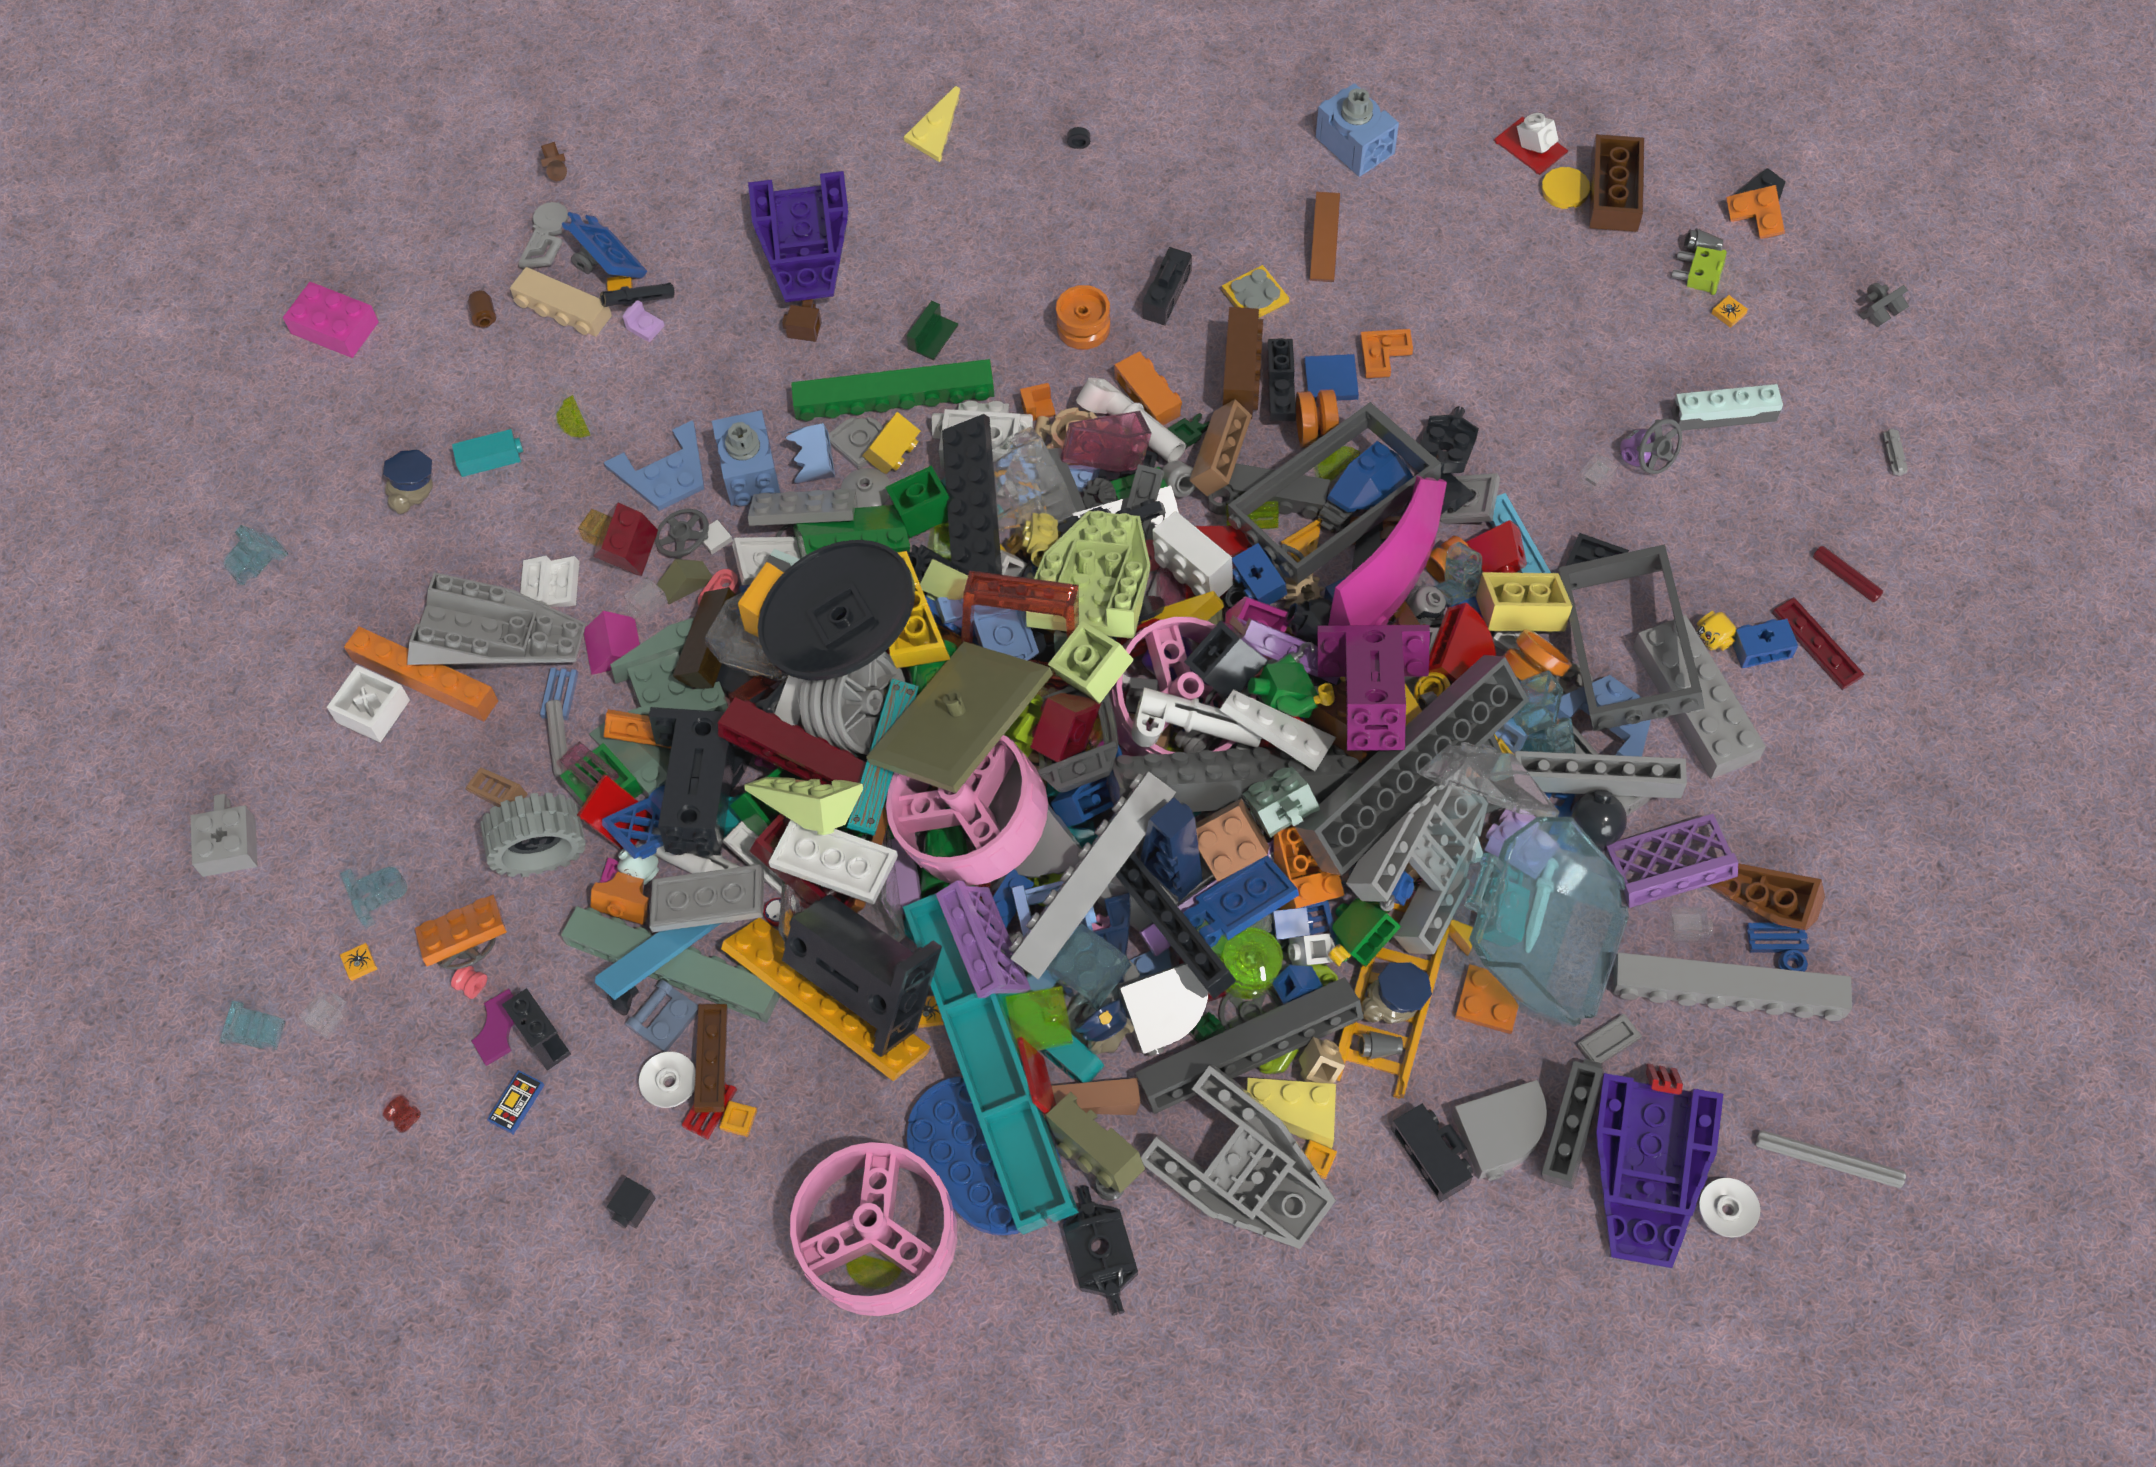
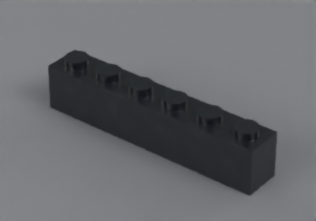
(1175, 926)

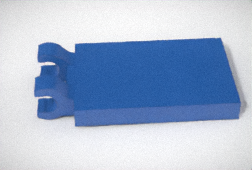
(604, 247)
(1241, 900)

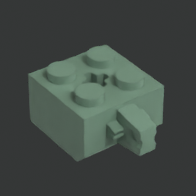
(1281, 801)

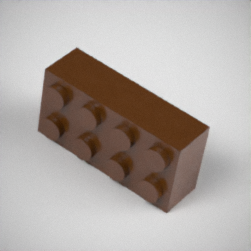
(1616, 183)
(1243, 357)

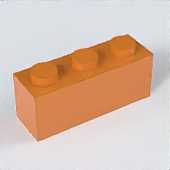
(1146, 387)

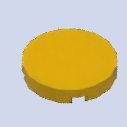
(1565, 187)

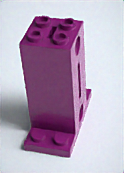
(1374, 667)

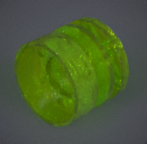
(1252, 978)

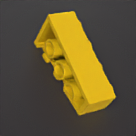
(920, 639)

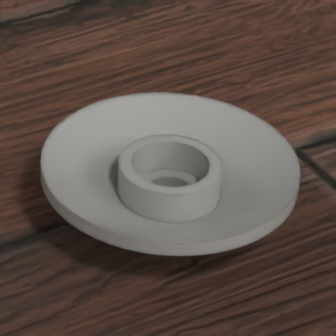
(871, 495)

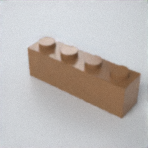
(1220, 447)

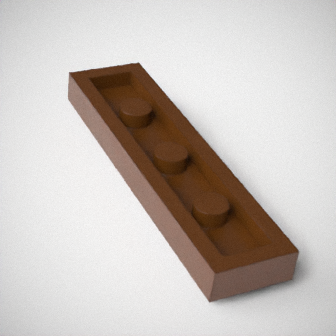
(711, 1058)

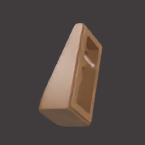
(512, 788)

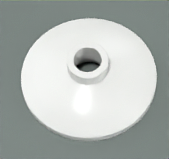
(663, 1067)
(1732, 1194)

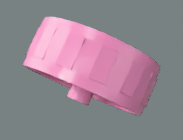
(1159, 636)
(998, 850)
(876, 1228)

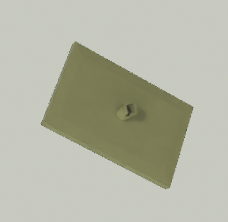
(959, 716)

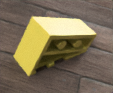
(1302, 1106)

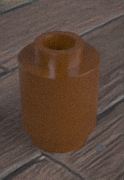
(481, 309)

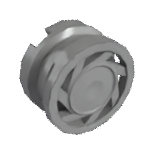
(1194, 741)

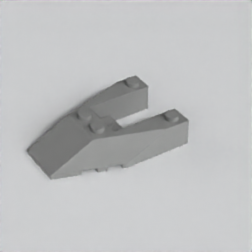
(1438, 844)
(1257, 1177)

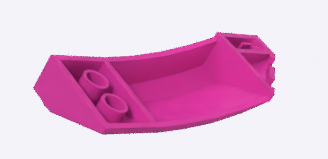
(1389, 575)

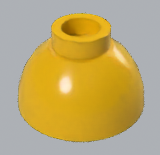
(1434, 682)

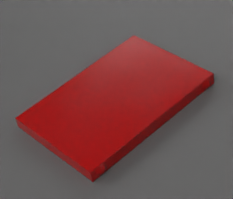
(1536, 161)
(606, 800)
(1037, 1076)

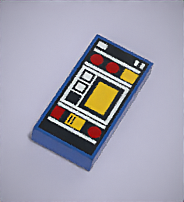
(515, 1102)

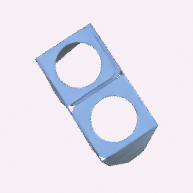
(815, 453)

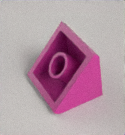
(1258, 611)
(609, 639)

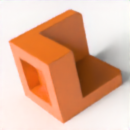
(1037, 401)

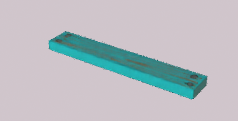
(877, 779)

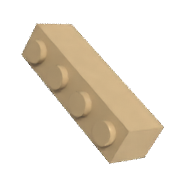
(560, 302)

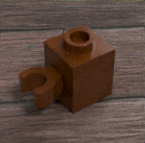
(803, 321)

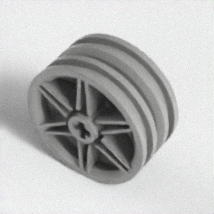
(848, 707)

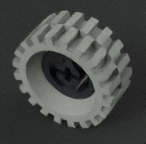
(532, 834)

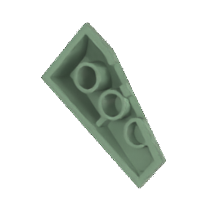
(644, 761)

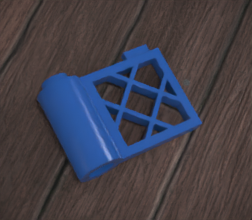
(653, 806)

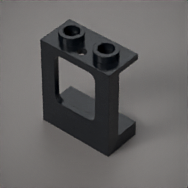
(536, 1029)

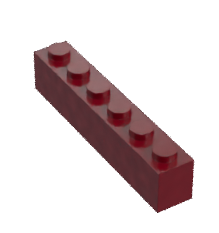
(787, 745)

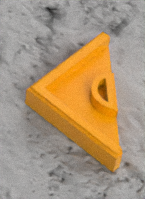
(1304, 540)

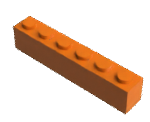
(432, 680)

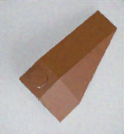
(1775, 895)

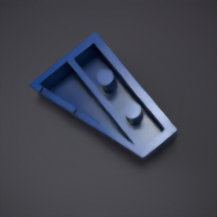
(1084, 801)

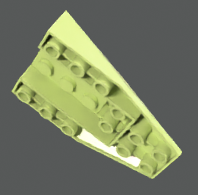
(1110, 565)

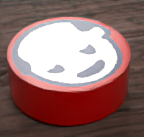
(772, 911)

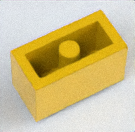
(891, 443)

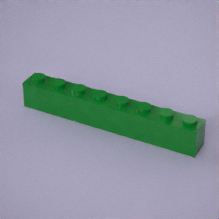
(892, 389)

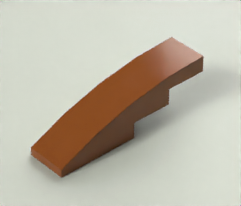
(1325, 236)

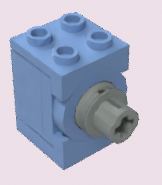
(1356, 129)
(745, 457)

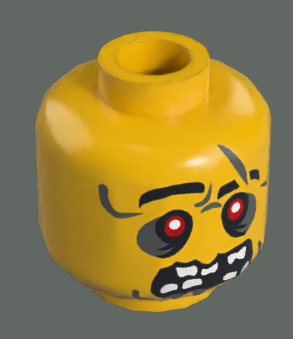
(1716, 631)

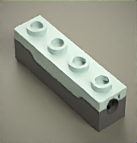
(1727, 407)

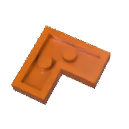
(1761, 204)
(1380, 345)

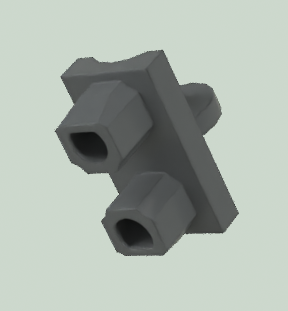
(1878, 295)

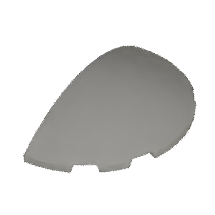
(1056, 847)

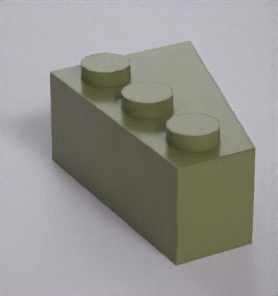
(1092, 1146)

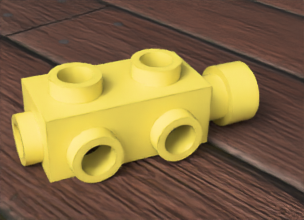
(1039, 535)

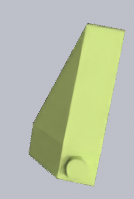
(808, 802)

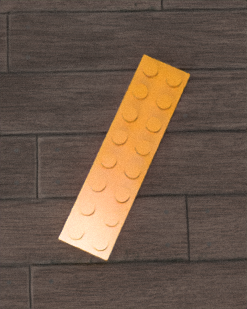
(761, 952)

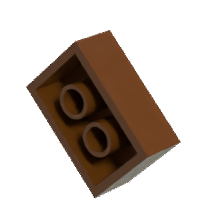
(1334, 722)

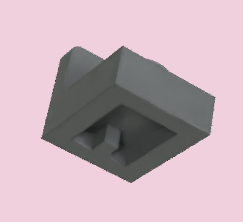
(1134, 690)

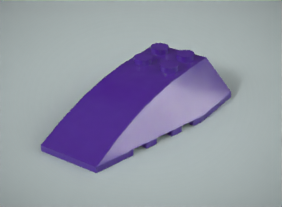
(802, 234)
(1653, 1164)

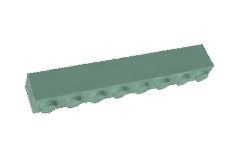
(687, 971)

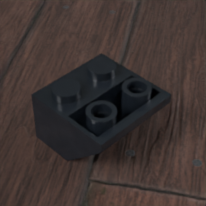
(1226, 660)

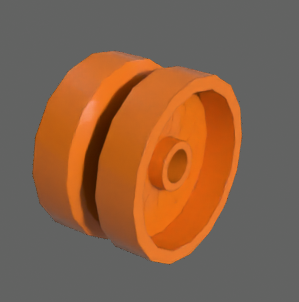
(1083, 317)
(1317, 417)
(1536, 657)

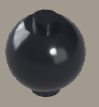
(1307, 617)
(1600, 817)

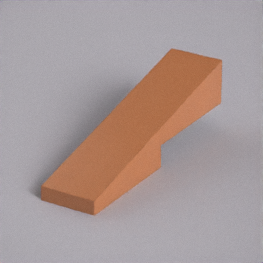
(1103, 1097)

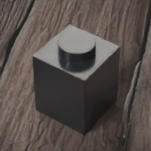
(630, 1203)

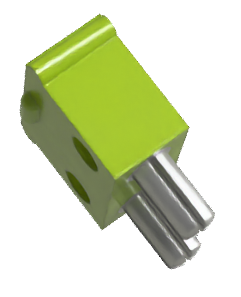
(1705, 269)

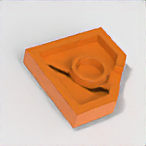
(1486, 1001)

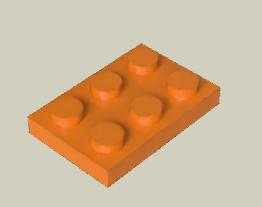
(460, 930)

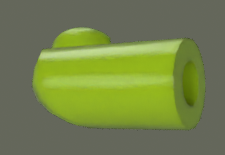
(1324, 973)
(1279, 1064)

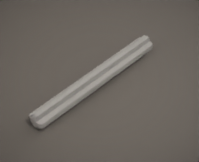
(1830, 1159)

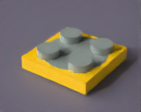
(1256, 290)

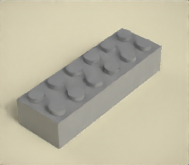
(1721, 731)

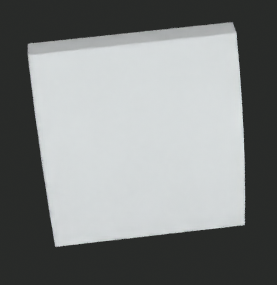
(551, 581)

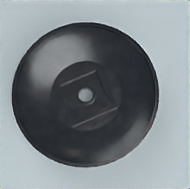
(802, 608)

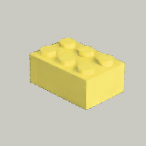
(1523, 601)

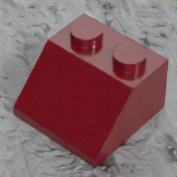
(626, 539)
(1064, 726)

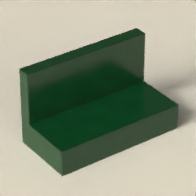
(930, 332)

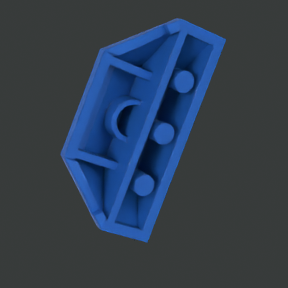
(1370, 478)

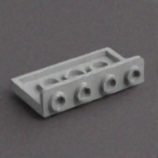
(802, 507)

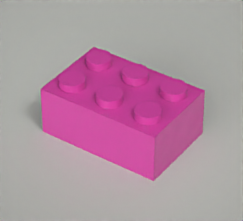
(331, 319)

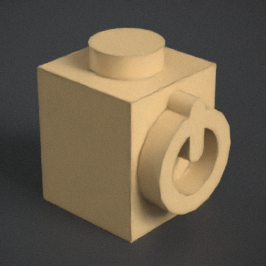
(1321, 1061)

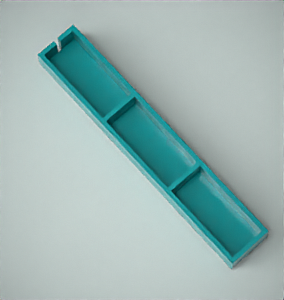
(995, 1081)

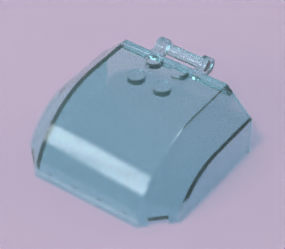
(1549, 918)

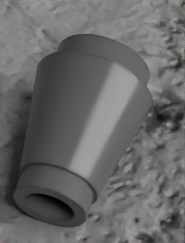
(1701, 239)
(1378, 1045)

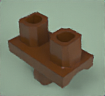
(553, 160)

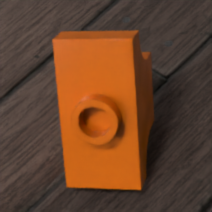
(621, 898)

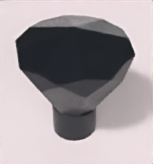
(623, 1003)

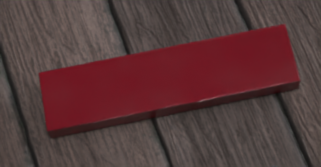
(1819, 644)

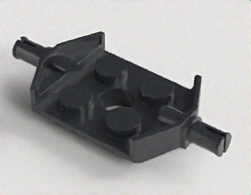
(1450, 434)
(1107, 1272)

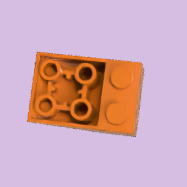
(1302, 870)

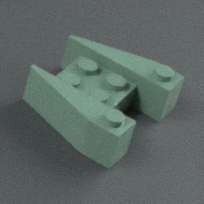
(652, 671)

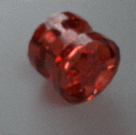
(401, 1114)

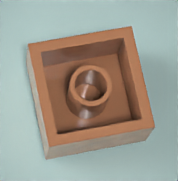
(1230, 840)

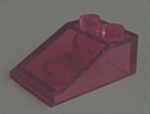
(1108, 442)

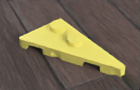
(932, 130)

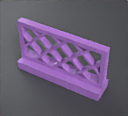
(1278, 644)
(1685, 877)
(977, 951)

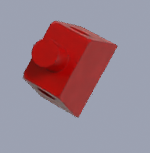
(1500, 549)

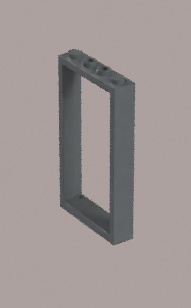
(1366, 417)
(1618, 568)

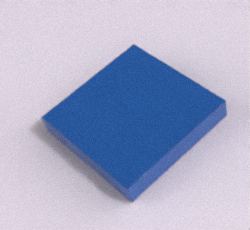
(1334, 373)

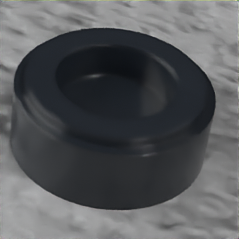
(1078, 138)

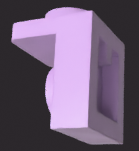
(641, 322)

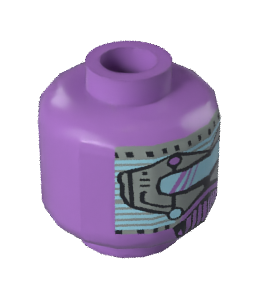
(1629, 445)

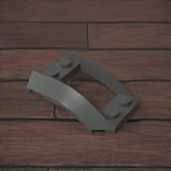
(1088, 765)

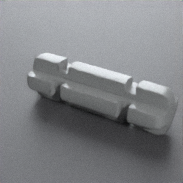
(1895, 452)

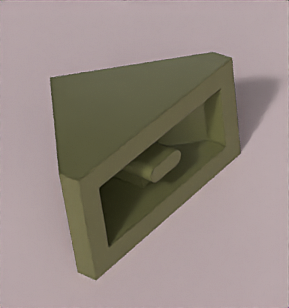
(683, 579)

